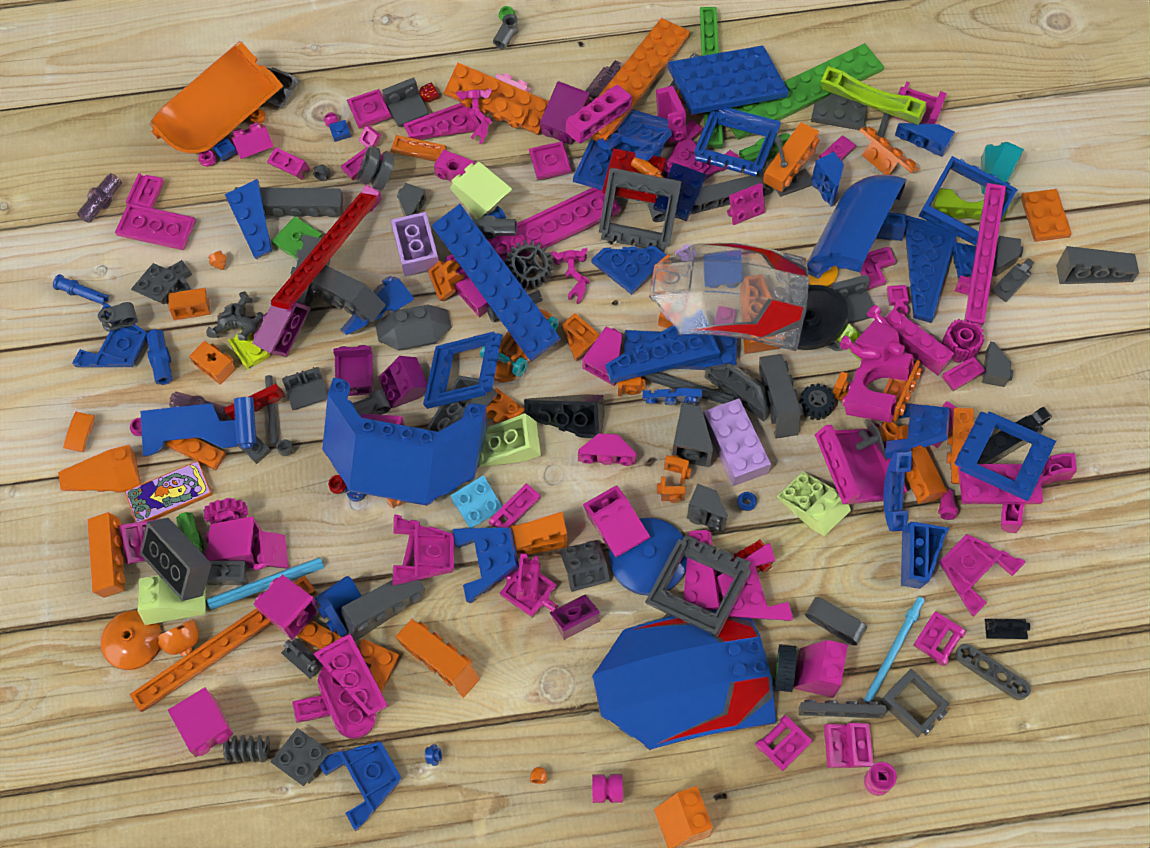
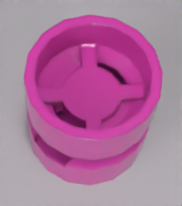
(880, 778)
(607, 788)

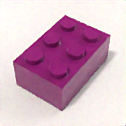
(280, 328)

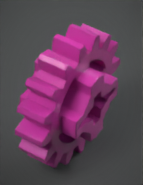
(225, 510)

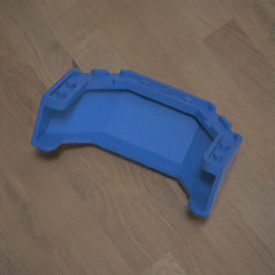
(400, 459)

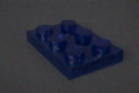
(690, 188)

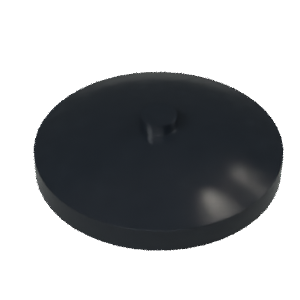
(824, 318)

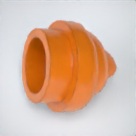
(218, 260)

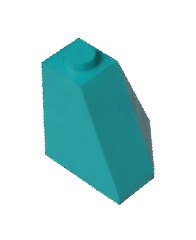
(1000, 160)

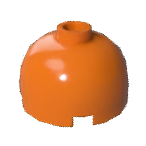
(179, 639)

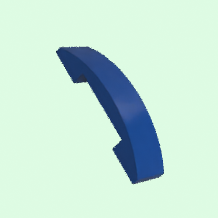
(894, 490)

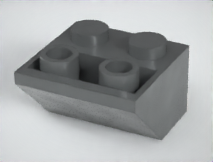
(707, 509)

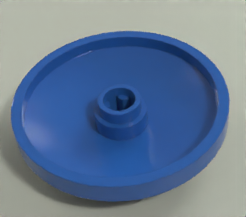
(642, 564)

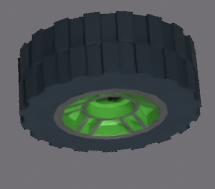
(785, 668)

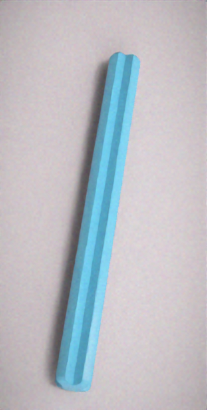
(264, 583)

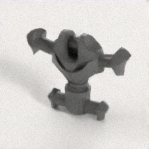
(234, 317)

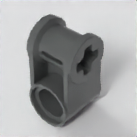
(119, 316)

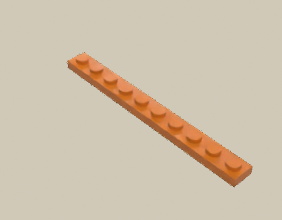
(205, 655)

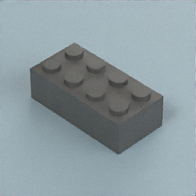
(347, 294)
(175, 559)

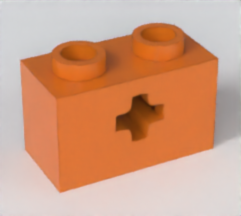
(212, 362)

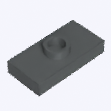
(799, 182)

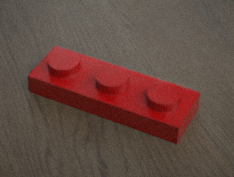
(261, 399)

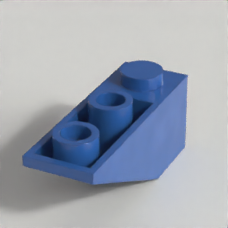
(927, 136)

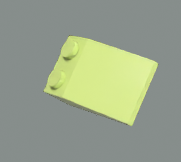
(510, 442)
(160, 604)

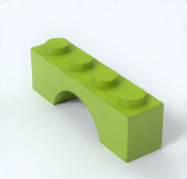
(951, 205)

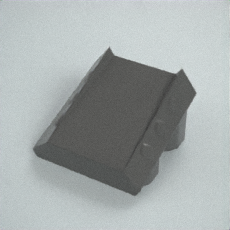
(282, 95)

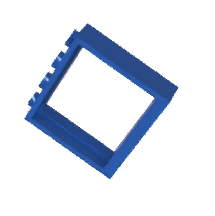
(975, 174)

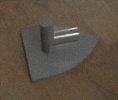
(874, 439)

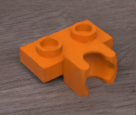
(444, 277)
(503, 408)

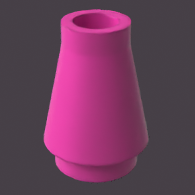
(948, 507)

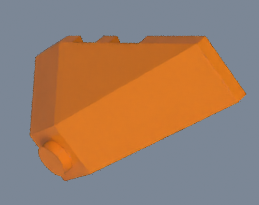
(107, 471)

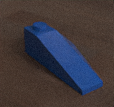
(392, 293)

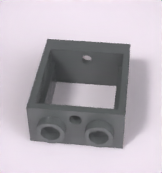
(905, 718)

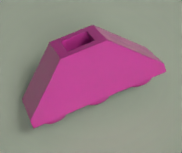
(607, 450)

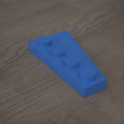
(249, 212)

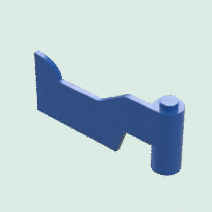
(199, 422)

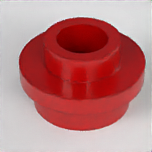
(336, 484)

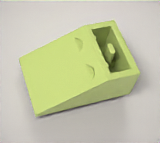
(814, 503)

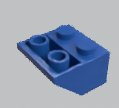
(827, 176)

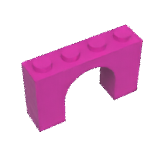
(871, 404)

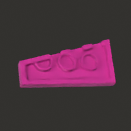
(350, 670)

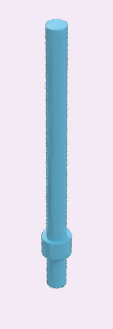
(911, 616)

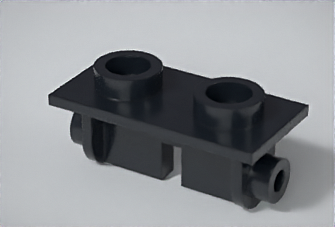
(1006, 629)

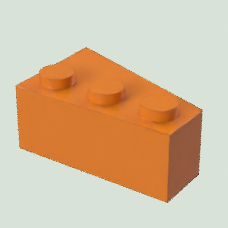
(540, 535)

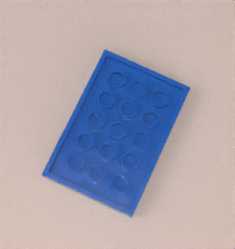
(727, 79)
(596, 160)

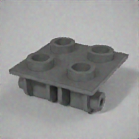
(156, 283)
(305, 388)
(300, 757)

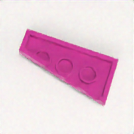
(442, 123)
(700, 579)

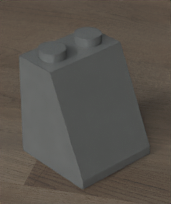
(692, 436)

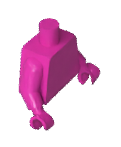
(877, 341)

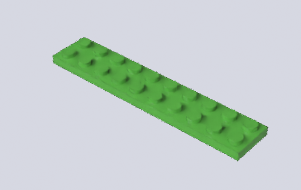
(807, 89)

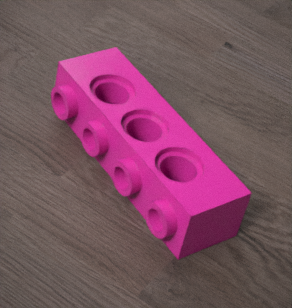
(598, 114)

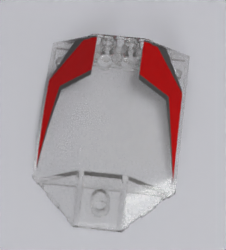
(734, 292)

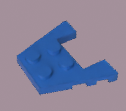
(644, 135)
(118, 350)
(926, 427)
(495, 556)
(371, 772)

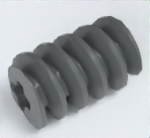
(246, 750)

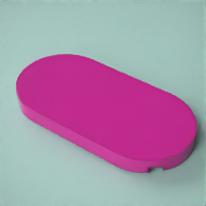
(344, 711)

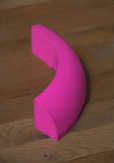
(1057, 468)

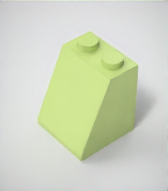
(479, 189)

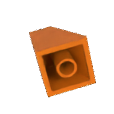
(683, 818)

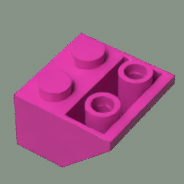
(251, 140)

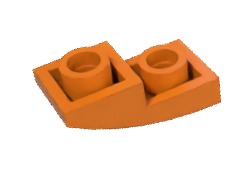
(78, 431)

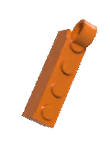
(923, 476)

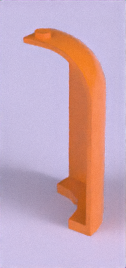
(215, 102)

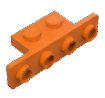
(883, 155)
(902, 389)
(961, 427)

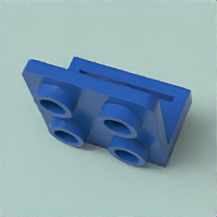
(333, 600)

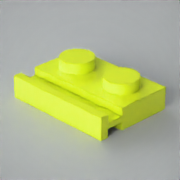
(248, 352)

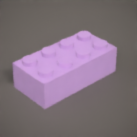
(736, 442)

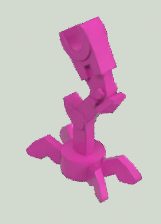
(475, 94)
(570, 257)

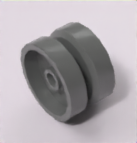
(376, 168)

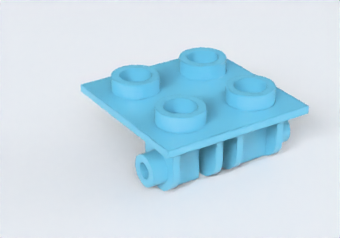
(476, 502)

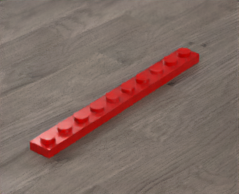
(323, 251)

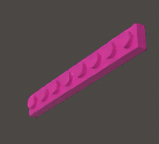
(985, 254)

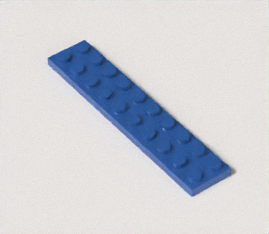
(496, 283)

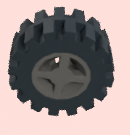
(820, 395)

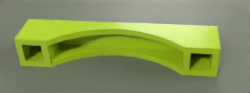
(900, 106)

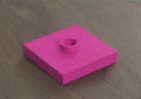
(369, 108)
(550, 160)

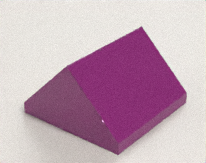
(575, 616)

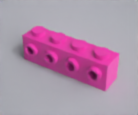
(919, 343)

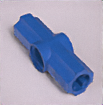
(159, 357)

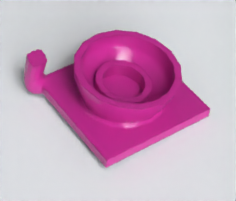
(271, 551)

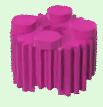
(963, 339)

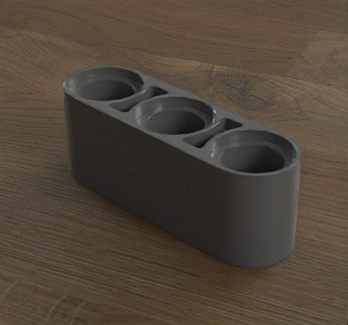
(836, 621)

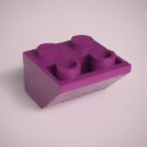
(403, 381)

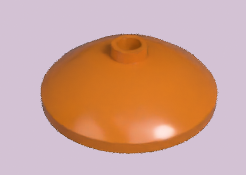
(135, 650)

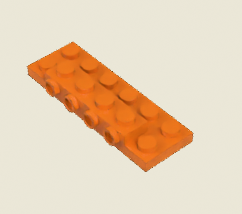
(504, 102)

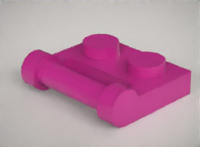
(934, 633)
(788, 748)

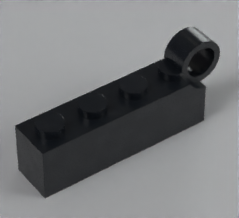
(1003, 444)

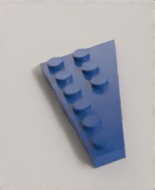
(928, 260)
(662, 353)

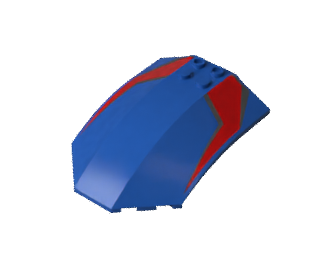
(683, 683)

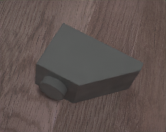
(411, 199)
(1006, 254)
(996, 367)

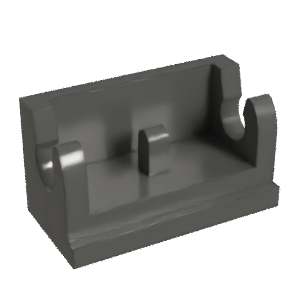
(228, 573)

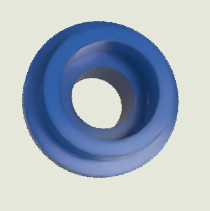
(746, 496)
(433, 755)

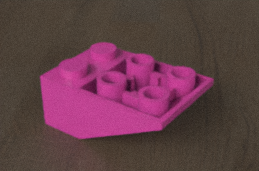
(616, 521)

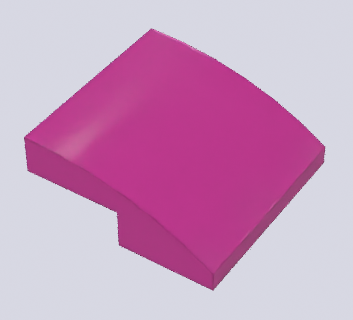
(848, 745)

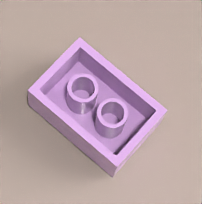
(414, 243)

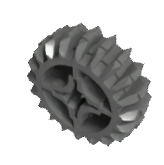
(534, 268)

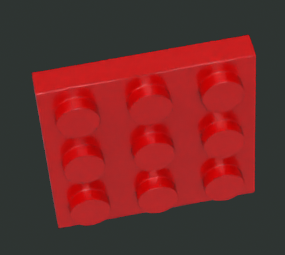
(622, 160)

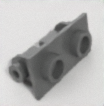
(301, 657)

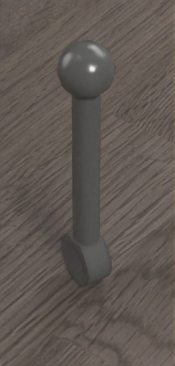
(778, 140)

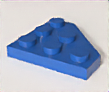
(628, 266)
(680, 395)

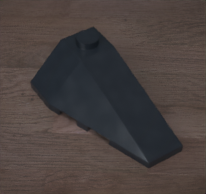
(571, 413)

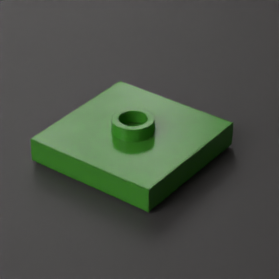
(290, 236)

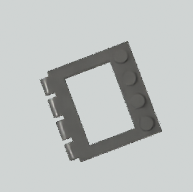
(642, 183)
(687, 611)

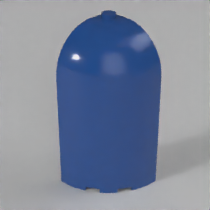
(855, 224)

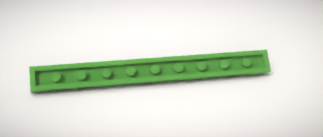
(709, 46)

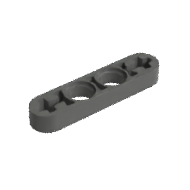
(990, 674)

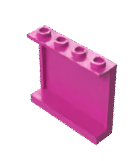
(856, 474)

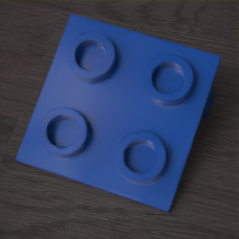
(963, 258)

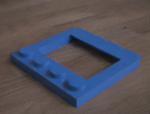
(741, 121)
(441, 366)
(1031, 467)

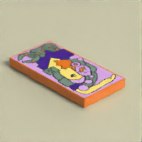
(168, 493)

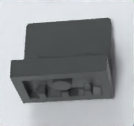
(404, 102)
(856, 297)
(585, 565)

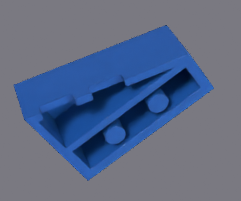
(919, 552)

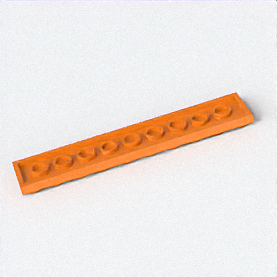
(645, 67)

